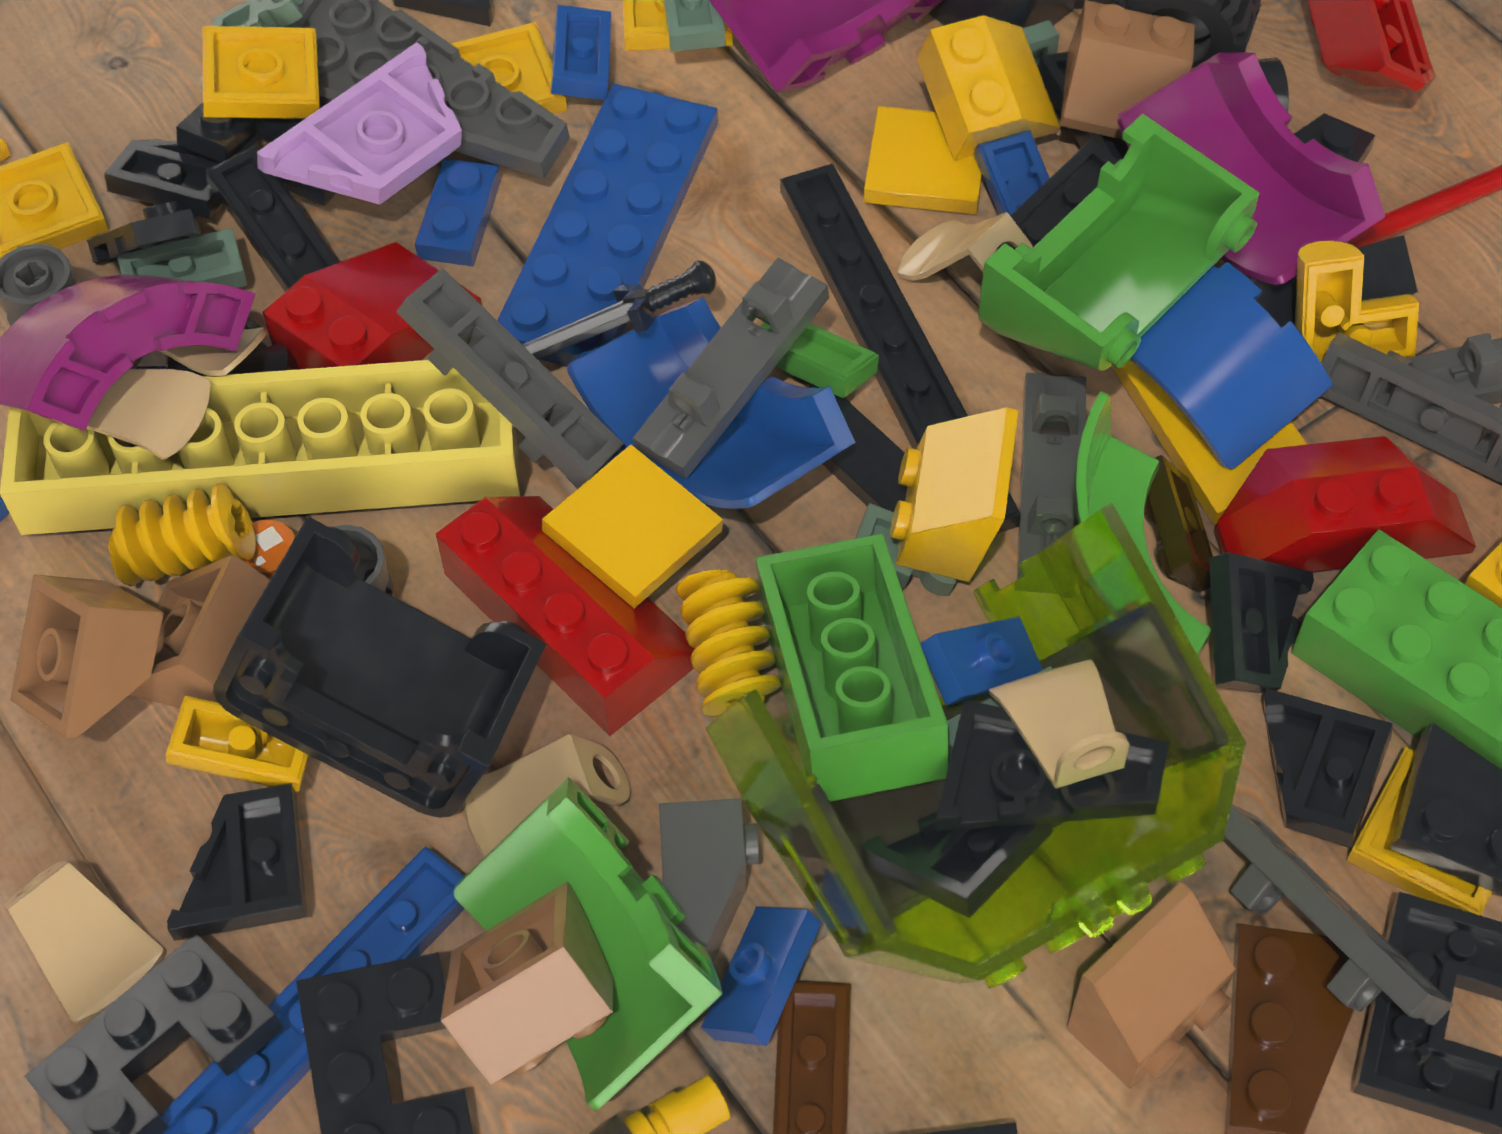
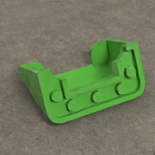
(1120, 252)

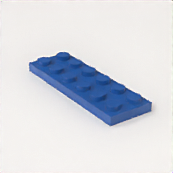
(609, 214)

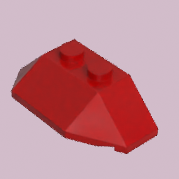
(1372, 42)
(1328, 499)

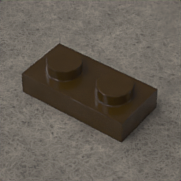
(1184, 540)

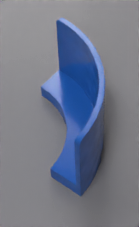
(1231, 364)
(765, 447)

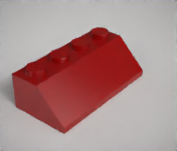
(596, 643)

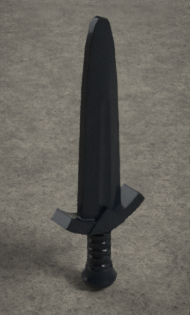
(633, 305)

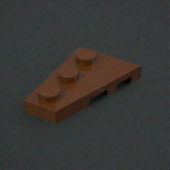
(1281, 1028)

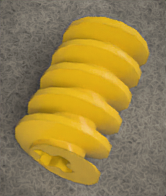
(179, 535)
(724, 638)

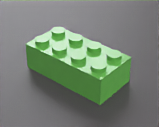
(1411, 645)
(852, 668)

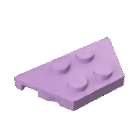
(370, 135)

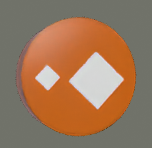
(272, 543)

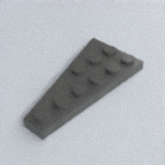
(495, 123)

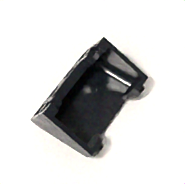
(373, 678)

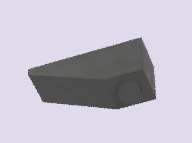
(706, 864)

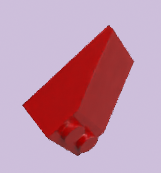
(350, 312)

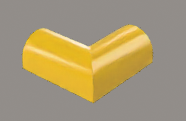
(1332, 303)
(222, 745)

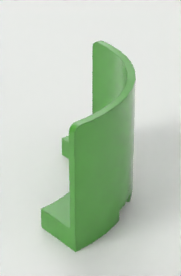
(1123, 476)
(656, 970)

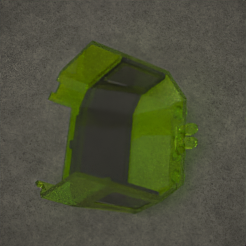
(1078, 603)

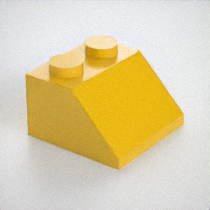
(984, 83)
(955, 493)

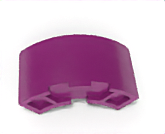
(803, 37)
(1241, 125)
(86, 336)

